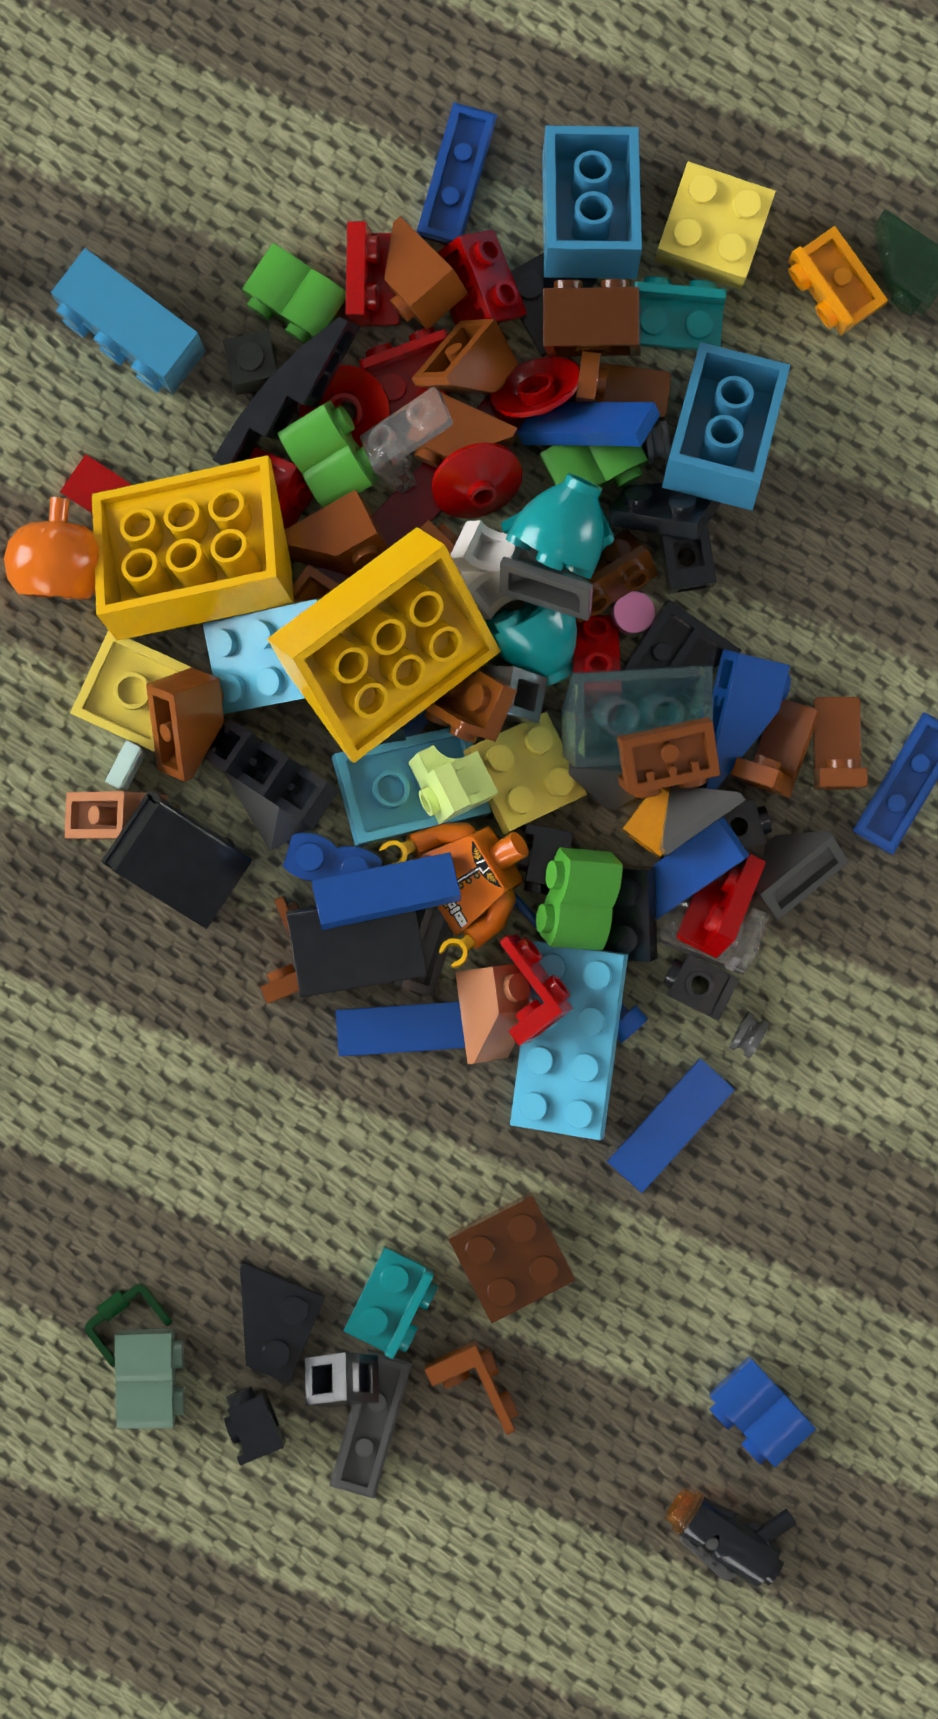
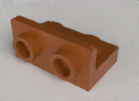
(474, 707)
(668, 757)

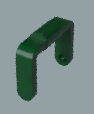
(113, 1306)

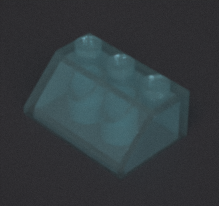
(627, 702)

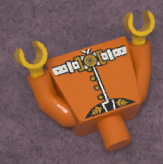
(483, 875)

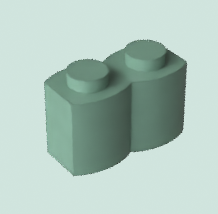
(147, 1378)

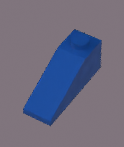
(744, 703)

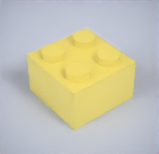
(714, 225)

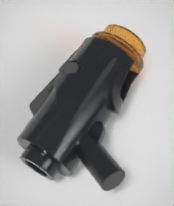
(726, 1542)

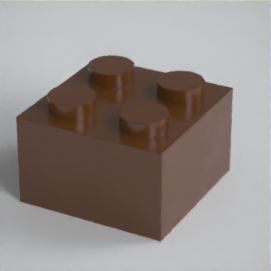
(592, 319)
(511, 1257)

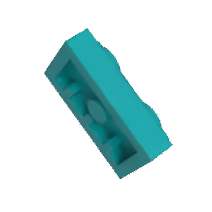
(680, 314)
(390, 1302)

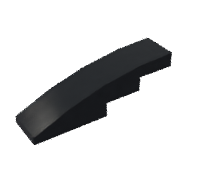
(297, 381)
(270, 773)

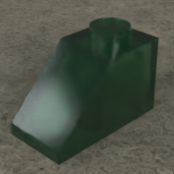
(907, 264)

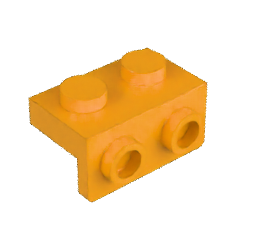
(836, 281)

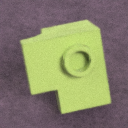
(451, 784)

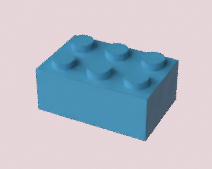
(591, 202)
(127, 323)
(726, 426)

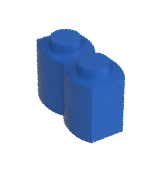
(317, 858)
(761, 1412)

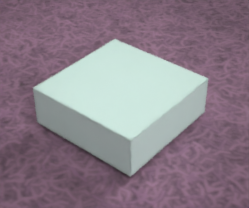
(126, 766)

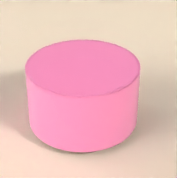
(632, 613)

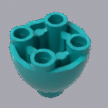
(563, 526)
(536, 640)

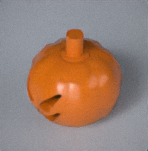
(53, 557)

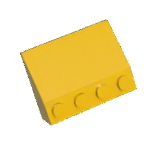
(190, 549)
(385, 643)

